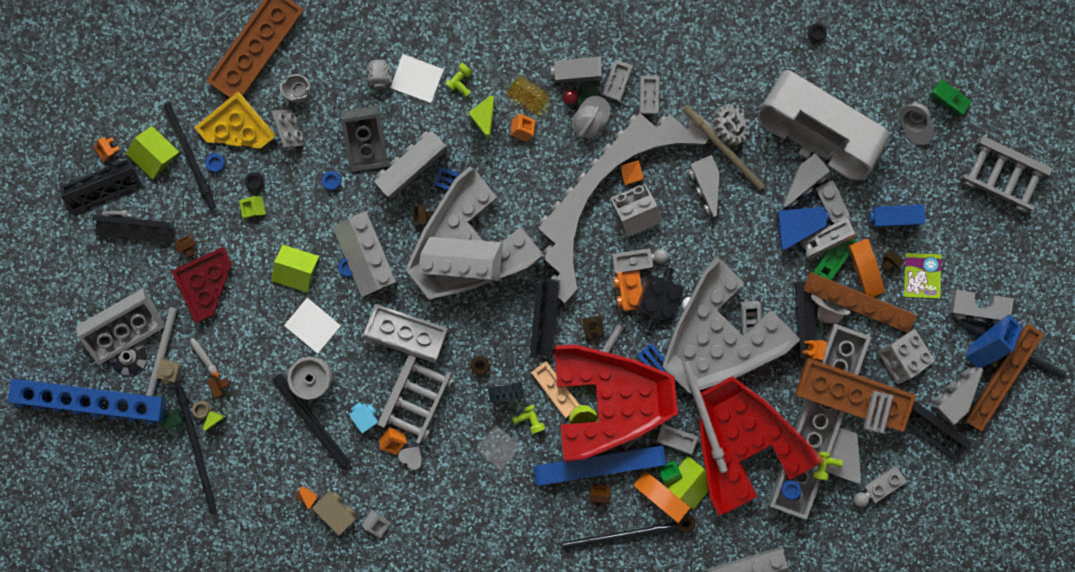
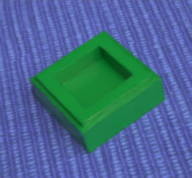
(670, 472)

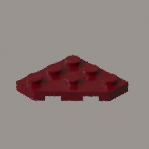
(203, 282)

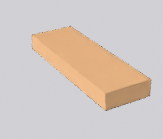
(560, 396)

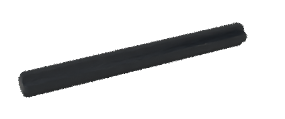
(311, 421)

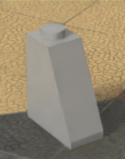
(577, 70)
(846, 449)

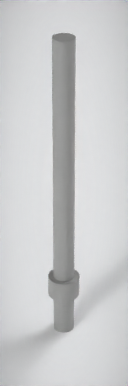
(161, 353)
(717, 452)

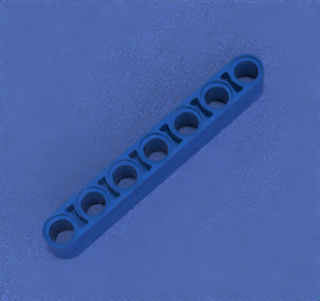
(600, 465)

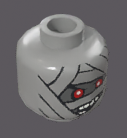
(378, 74)

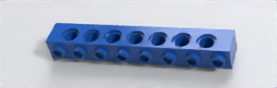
(19, 396)

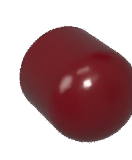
(570, 97)

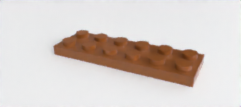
(255, 46)
(851, 393)

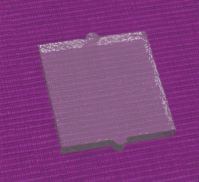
(498, 447)

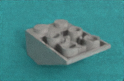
(958, 398)

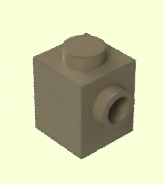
(169, 371)

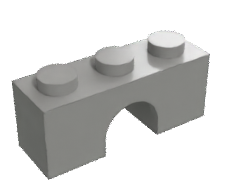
(964, 305)

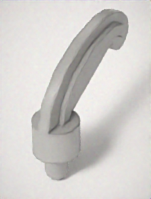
(125, 214)

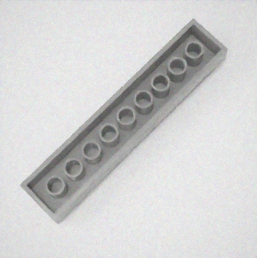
(819, 422)

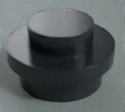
(817, 32)
(254, 181)

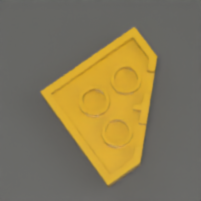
(235, 125)

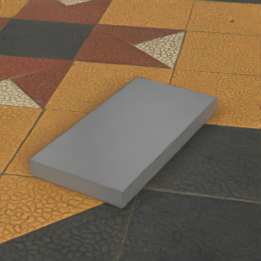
(405, 333)

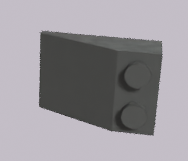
(364, 138)

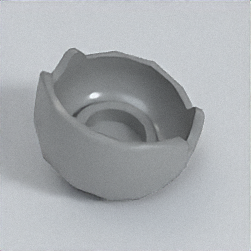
(295, 88)

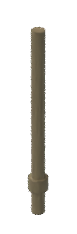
(698, 121)

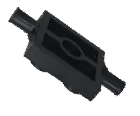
(659, 298)

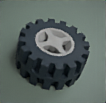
(506, 392)

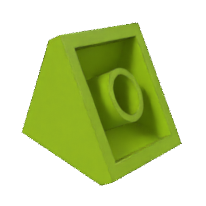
(483, 115)
(151, 152)
(294, 268)
(693, 485)

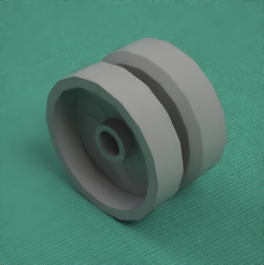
(321, 377)

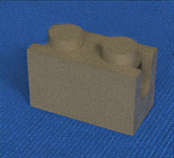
(335, 512)

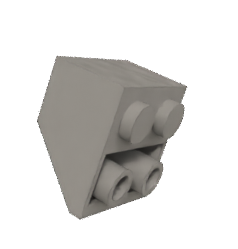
(636, 210)

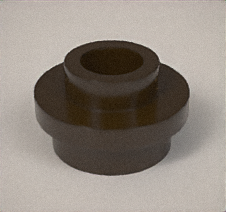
(475, 370)
(690, 527)

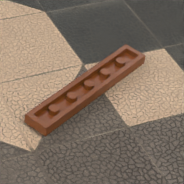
(859, 302)
(1004, 377)

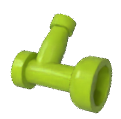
(455, 81)
(530, 414)
(820, 473)

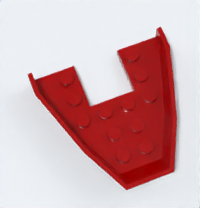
(628, 397)
(744, 428)

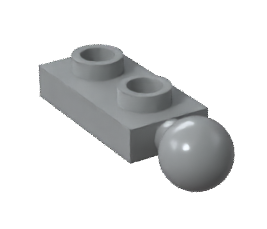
(638, 259)
(880, 487)

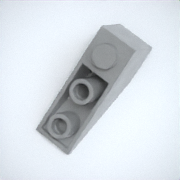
(807, 174)
(707, 179)

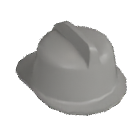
(591, 116)
(917, 123)
(828, 311)

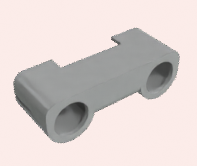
(823, 126)

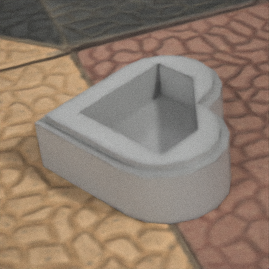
(411, 456)

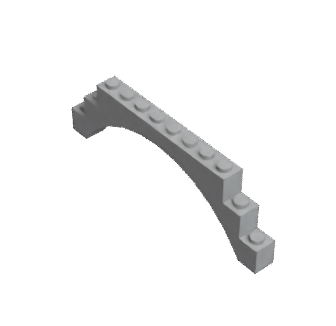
(634, 140)

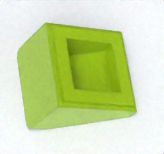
(252, 207)
(212, 419)

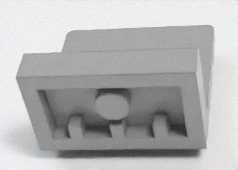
(906, 357)

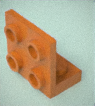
(629, 289)

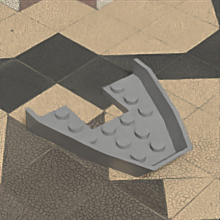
(451, 219)
(713, 343)

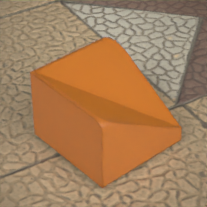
(522, 127)
(631, 172)
(392, 441)
(306, 497)

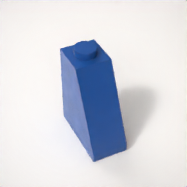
(898, 216)
(799, 224)
(995, 342)

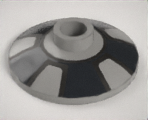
(134, 364)

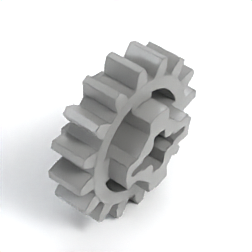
(730, 124)

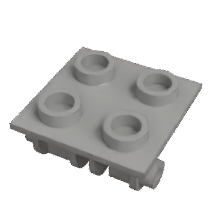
(288, 128)

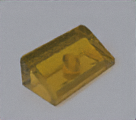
(528, 94)

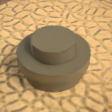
(201, 409)

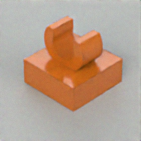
(104, 149)
(816, 350)

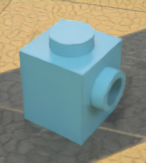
(364, 416)

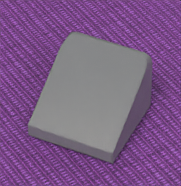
(376, 524)

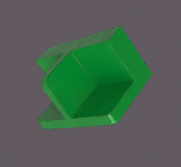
(950, 98)

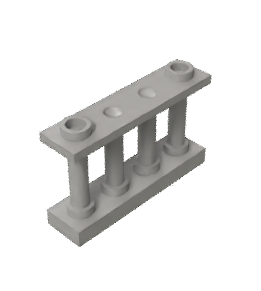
(1021, 162)
(396, 400)

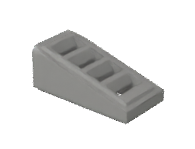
(743, 313)

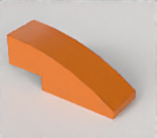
(866, 267)
(661, 496)

